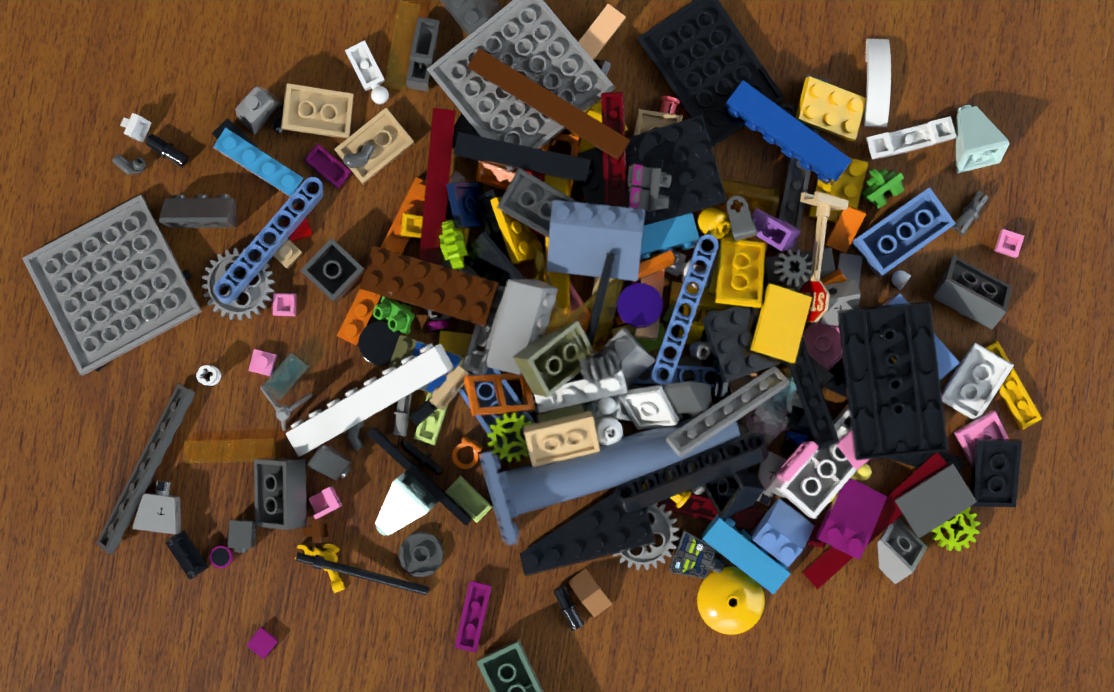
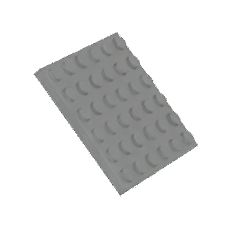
(539, 47)
(111, 285)

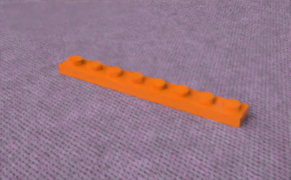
(365, 301)

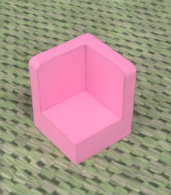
(325, 502)

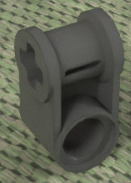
(741, 222)

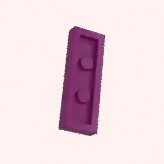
(473, 616)

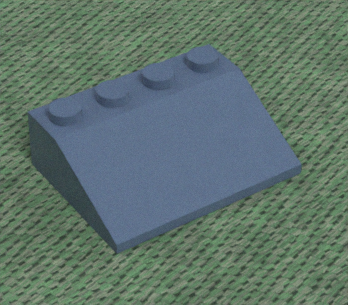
(587, 232)

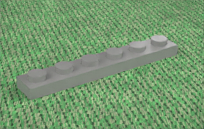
(727, 411)

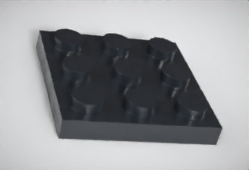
(731, 340)

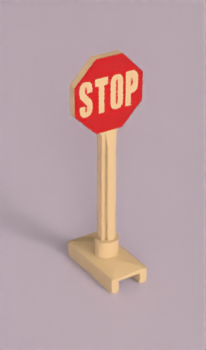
(813, 287)

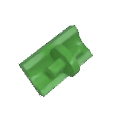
(880, 183)
(398, 315)

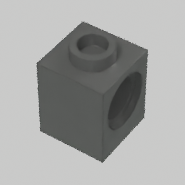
(241, 535)

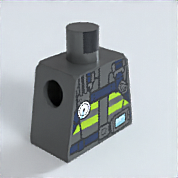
(694, 557)

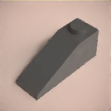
(331, 462)

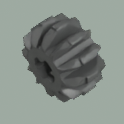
(801, 267)
(599, 365)

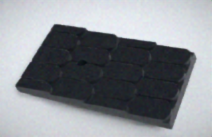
(894, 400)

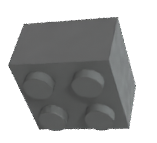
(333, 270)

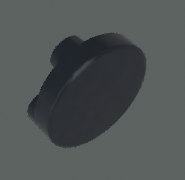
(378, 343)

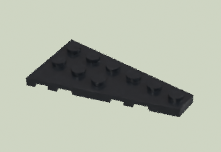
(591, 535)

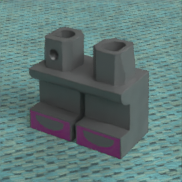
(650, 180)

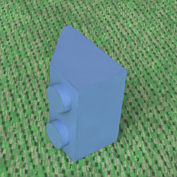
(783, 532)

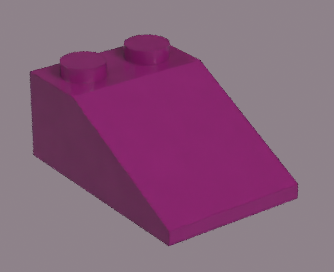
(851, 518)

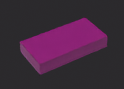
(327, 166)

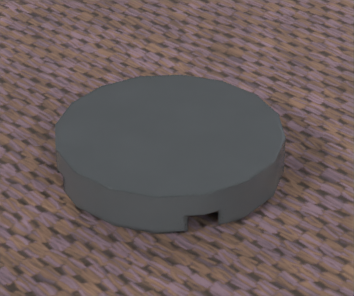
(421, 554)

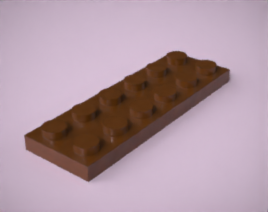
(429, 286)

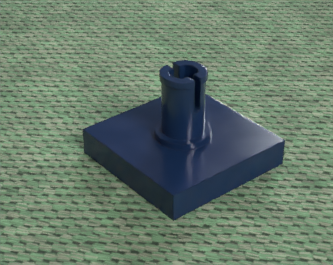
(463, 204)

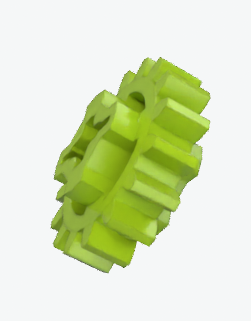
(453, 245)
(507, 446)
(952, 535)

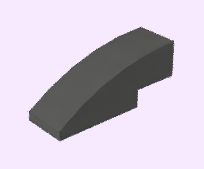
(422, 54)

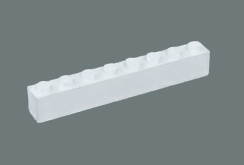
(369, 400)

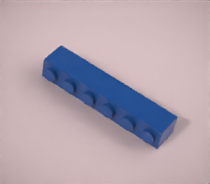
(787, 133)

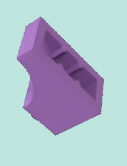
(775, 231)

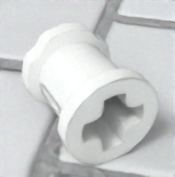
(215, 379)

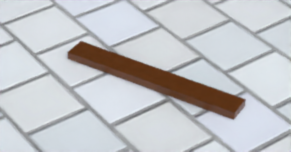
(548, 104)

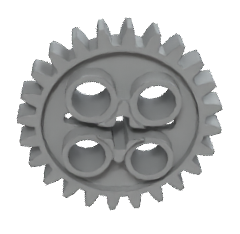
(257, 293)
(663, 526)

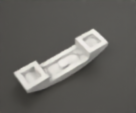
(878, 82)
(911, 139)

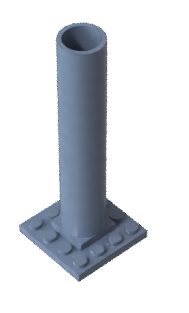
(538, 487)

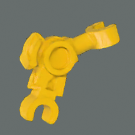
(329, 554)

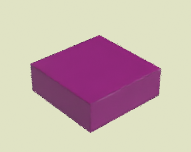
(262, 642)

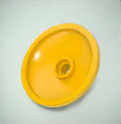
(714, 601)

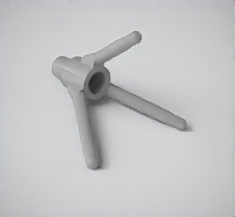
(283, 411)

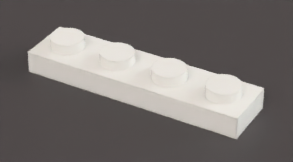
(582, 391)

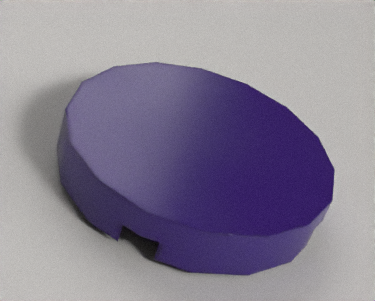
(640, 305)

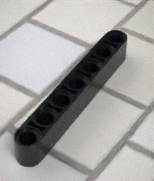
(692, 472)

